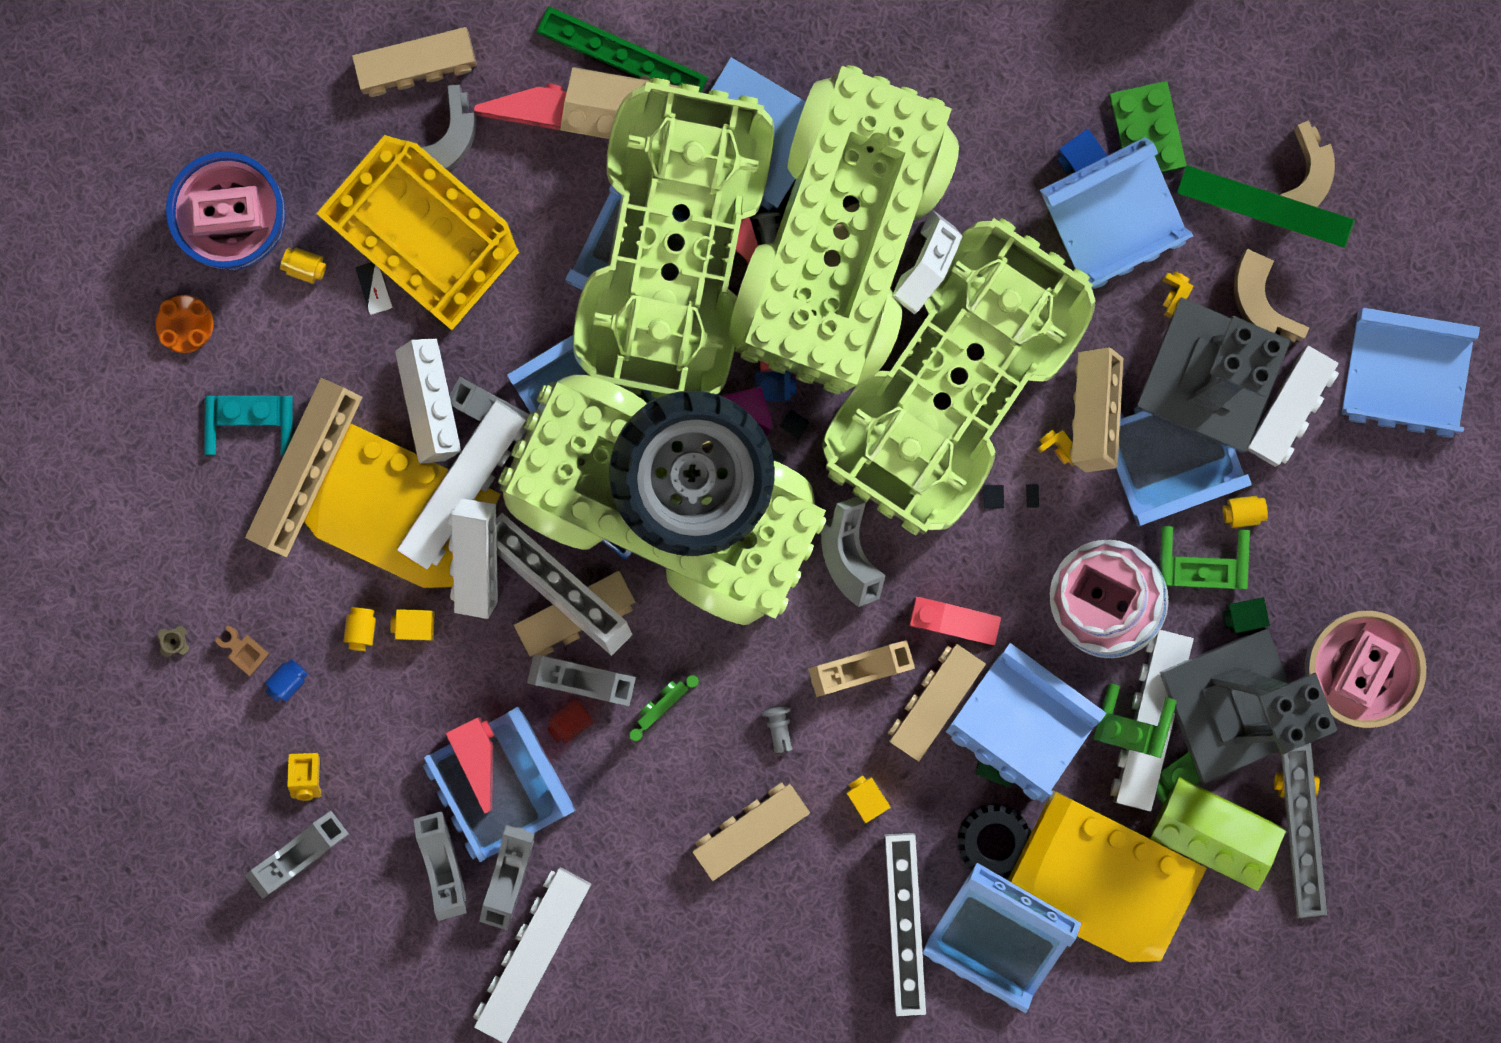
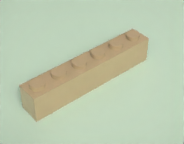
(303, 467)

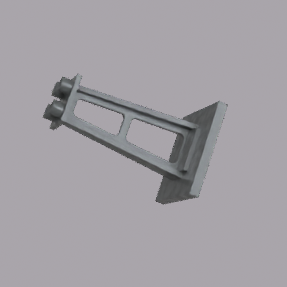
(1213, 374)
(1240, 705)

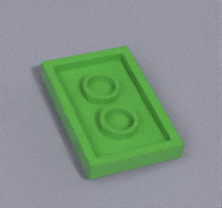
(1149, 114)

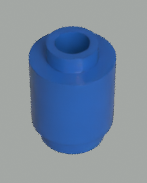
(285, 681)

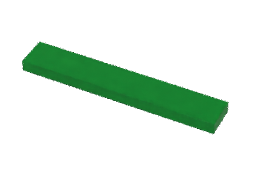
(614, 50)
(1266, 206)

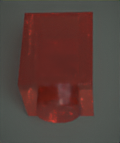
(569, 722)

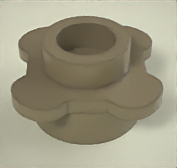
(166, 636)

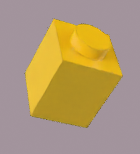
(413, 624)
(867, 798)

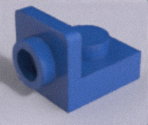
(776, 386)

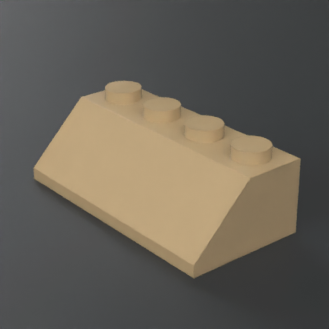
(594, 101)

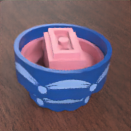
(227, 237)

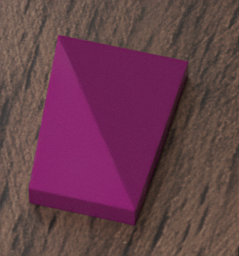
(755, 404)

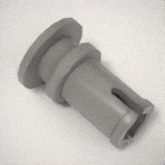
(767, 226)
(779, 728)

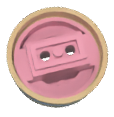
(1391, 683)

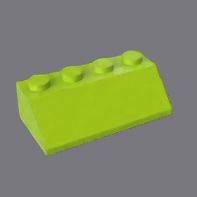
(1217, 833)

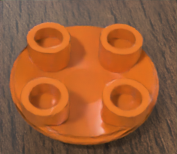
(184, 323)

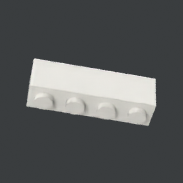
(428, 401)
(1292, 405)
(474, 558)

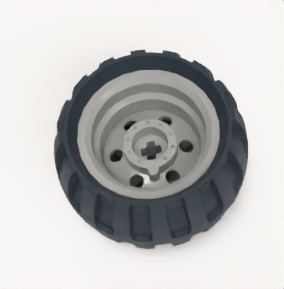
(736, 500)

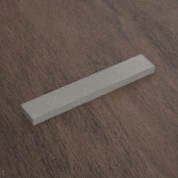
(1303, 832)

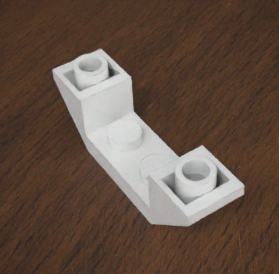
(932, 264)

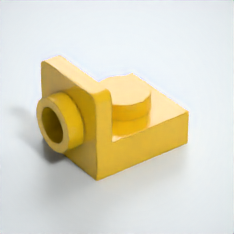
(1183, 290)
(1062, 442)
(304, 776)

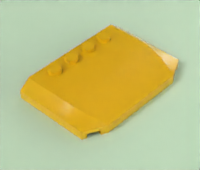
(421, 228)
(374, 500)
(1107, 878)

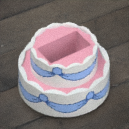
(1123, 576)

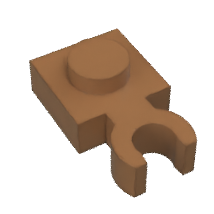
(245, 653)

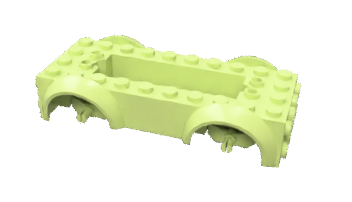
(663, 153)
(897, 161)
(931, 460)
(565, 493)

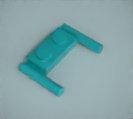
(247, 412)

